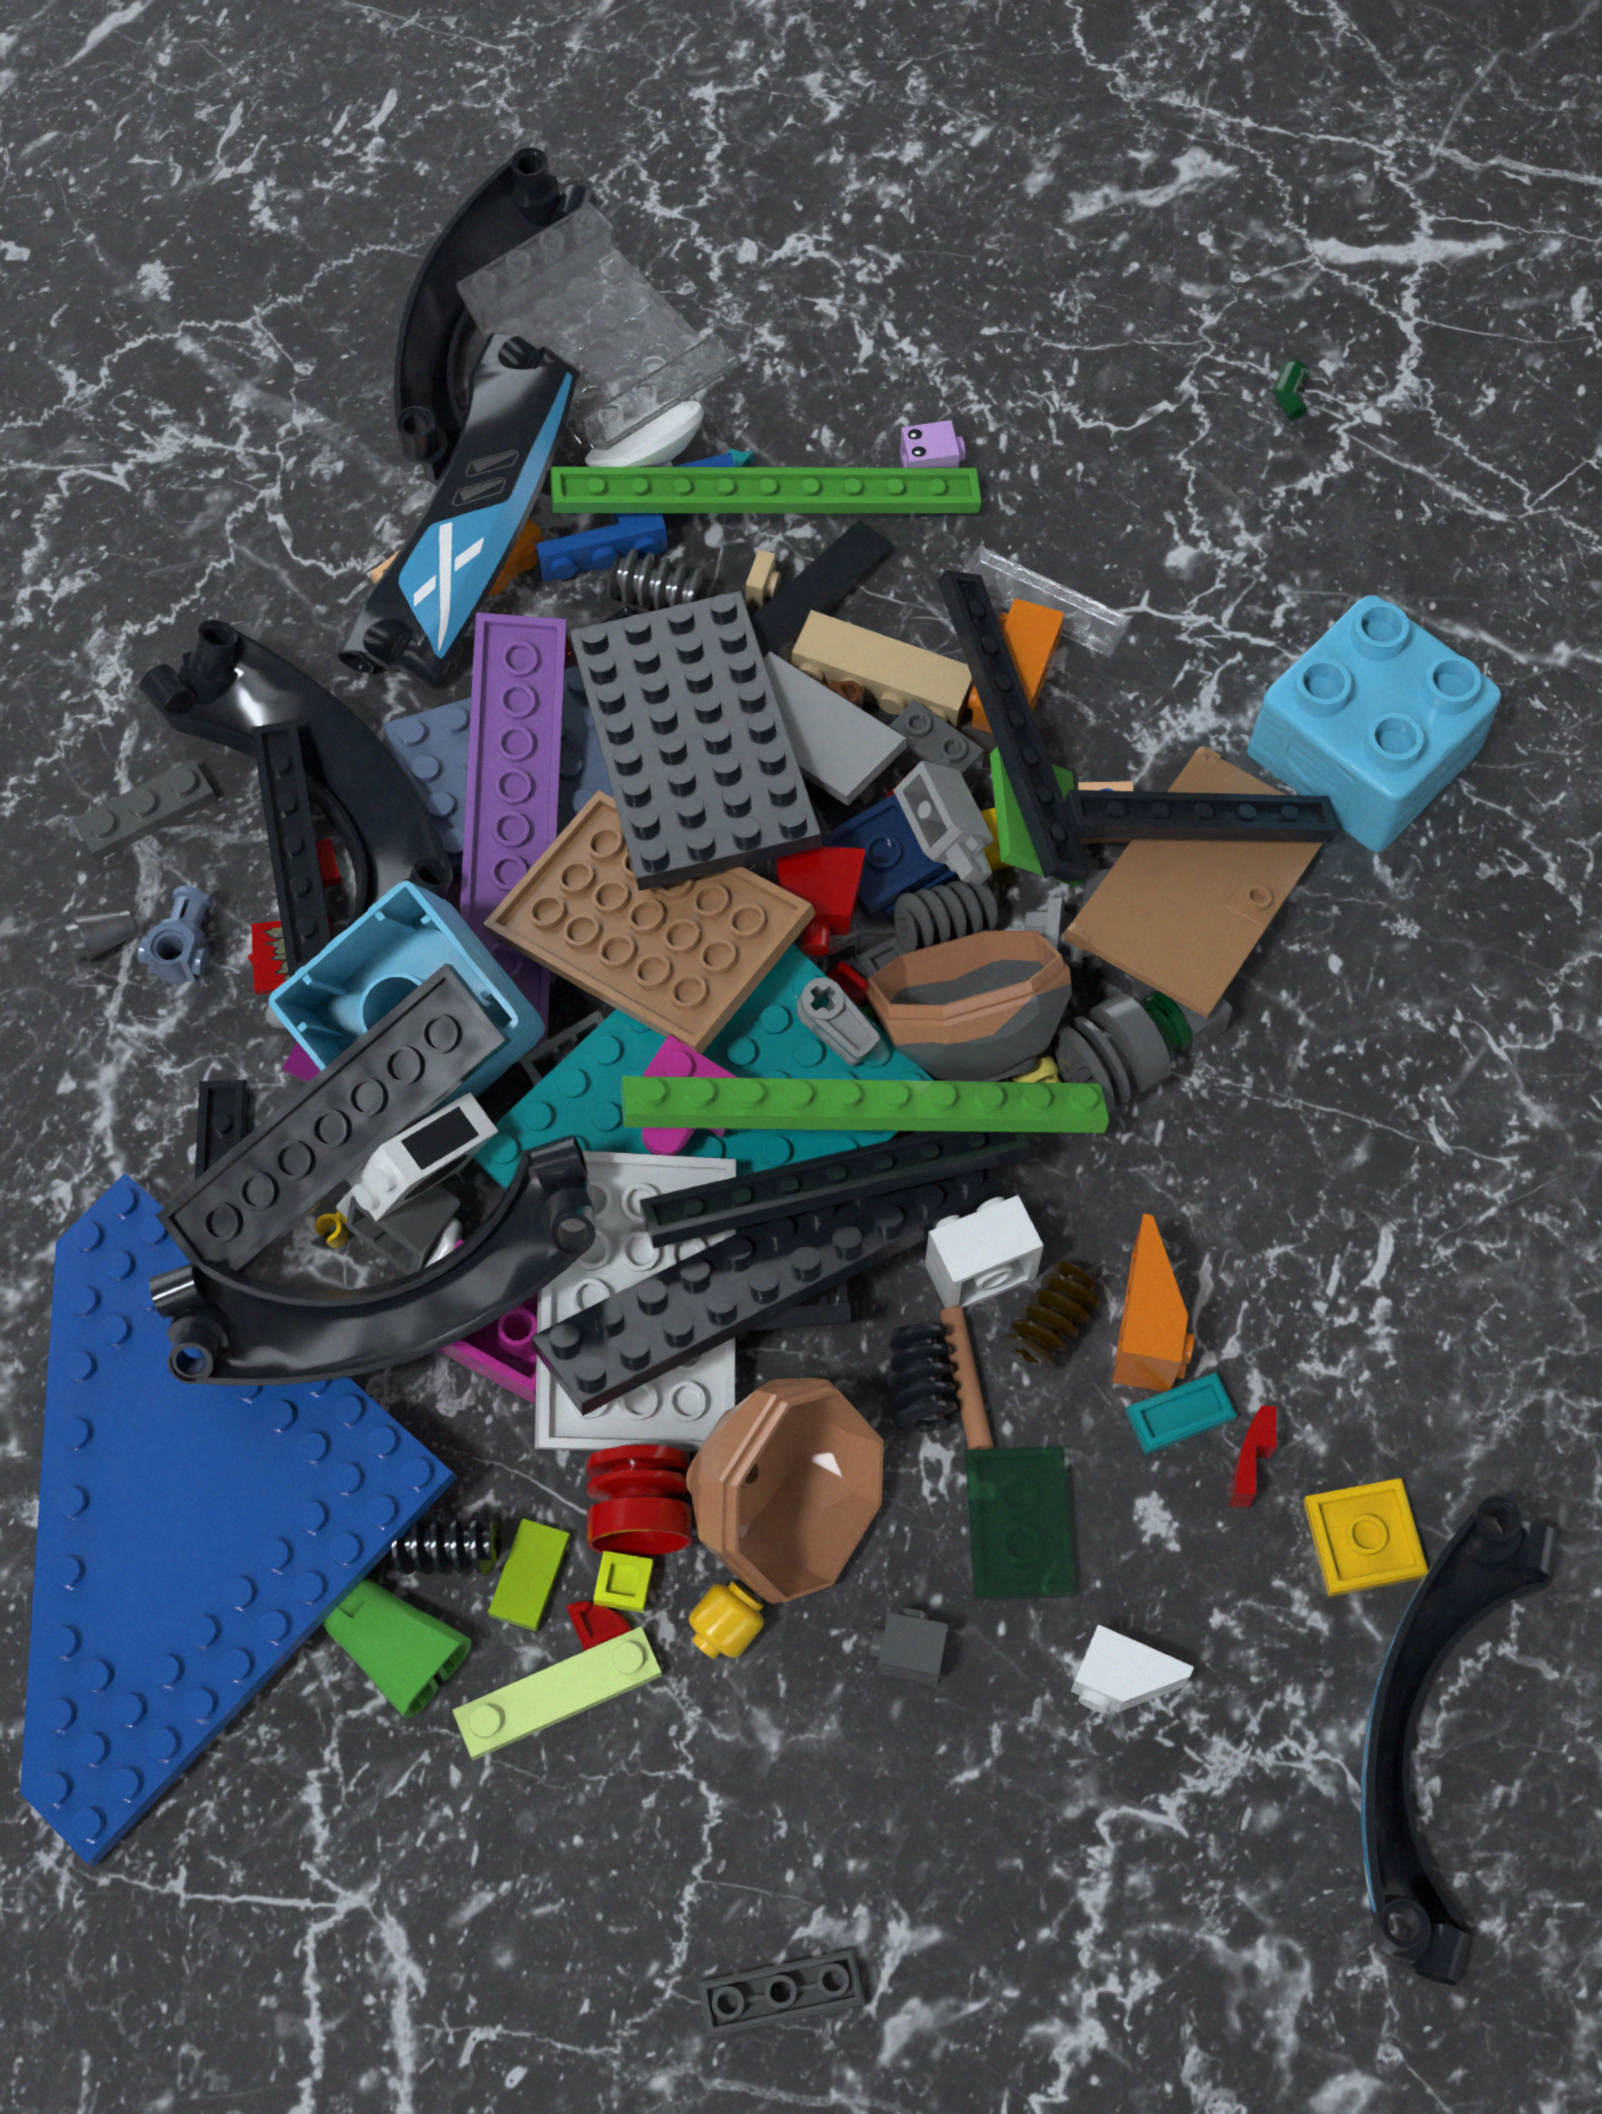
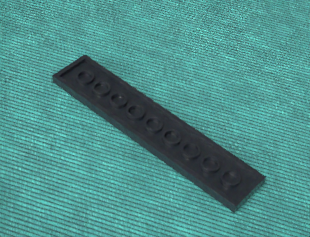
(740, 1286)

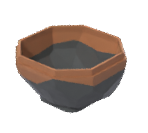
(973, 1004)

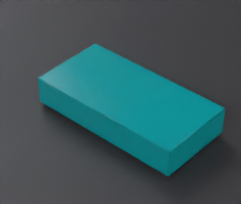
(1180, 1413)

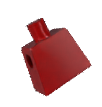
(831, 883)

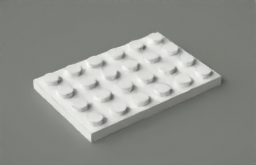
(679, 1405)

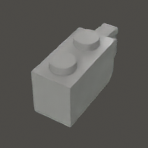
(946, 820)

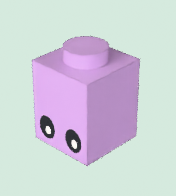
(931, 446)

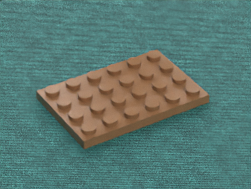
(661, 954)

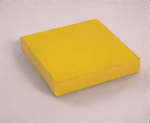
(1365, 1537)

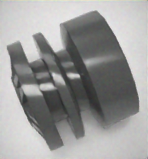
(1112, 1048)

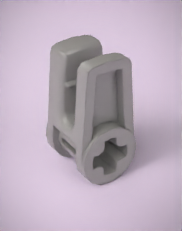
(838, 1025)

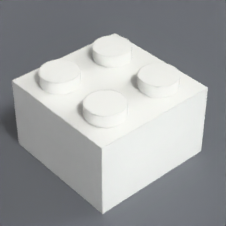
(983, 1252)

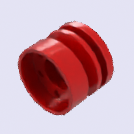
(638, 1500)

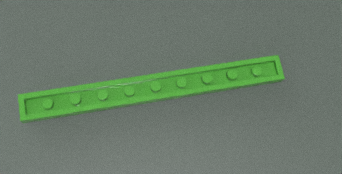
(764, 490)
(862, 1105)

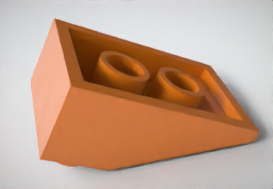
(1154, 1318)

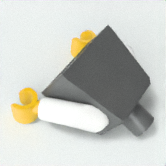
(408, 1236)

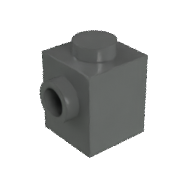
(909, 1646)

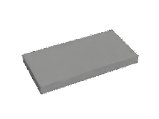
(831, 738)

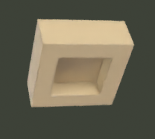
(762, 581)

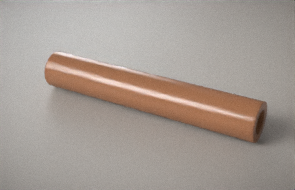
(966, 1380)

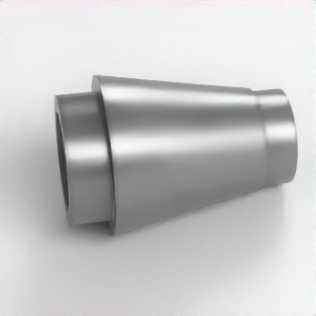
(97, 933)

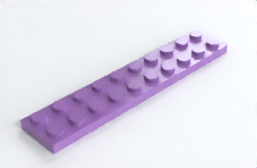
(512, 776)

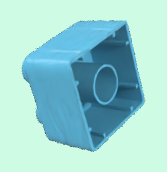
(1374, 720)
(382, 963)

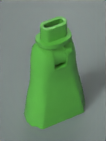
(396, 1645)

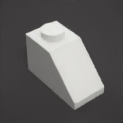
(1125, 1673)

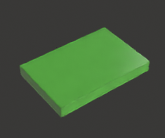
(1012, 833)

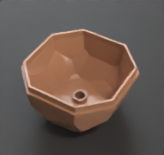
(787, 1487)

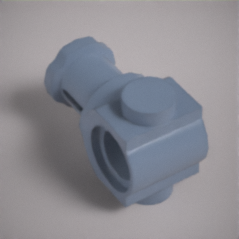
(179, 934)

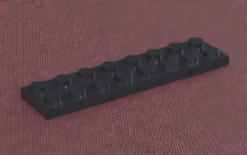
(335, 1124)

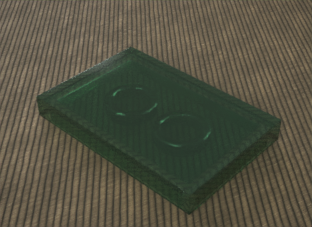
(1019, 1523)

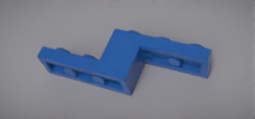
(600, 547)

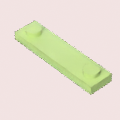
(557, 1693)

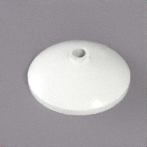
(654, 443)

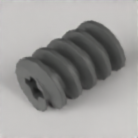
(653, 584)
(943, 913)

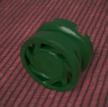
(1168, 1021)

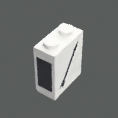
(422, 1156)

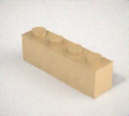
(884, 667)

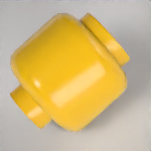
(726, 1620)

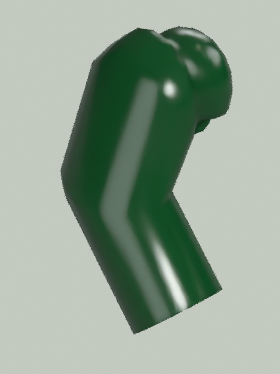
(1286, 388)

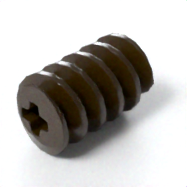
(1051, 1315)

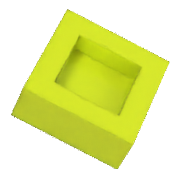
(623, 1581)

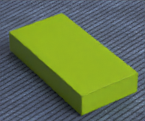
(529, 1575)

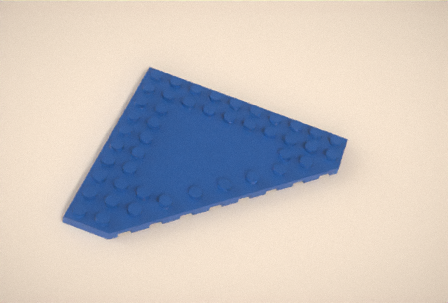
(179, 1532)

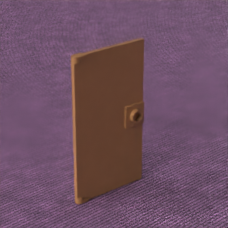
(1191, 908)

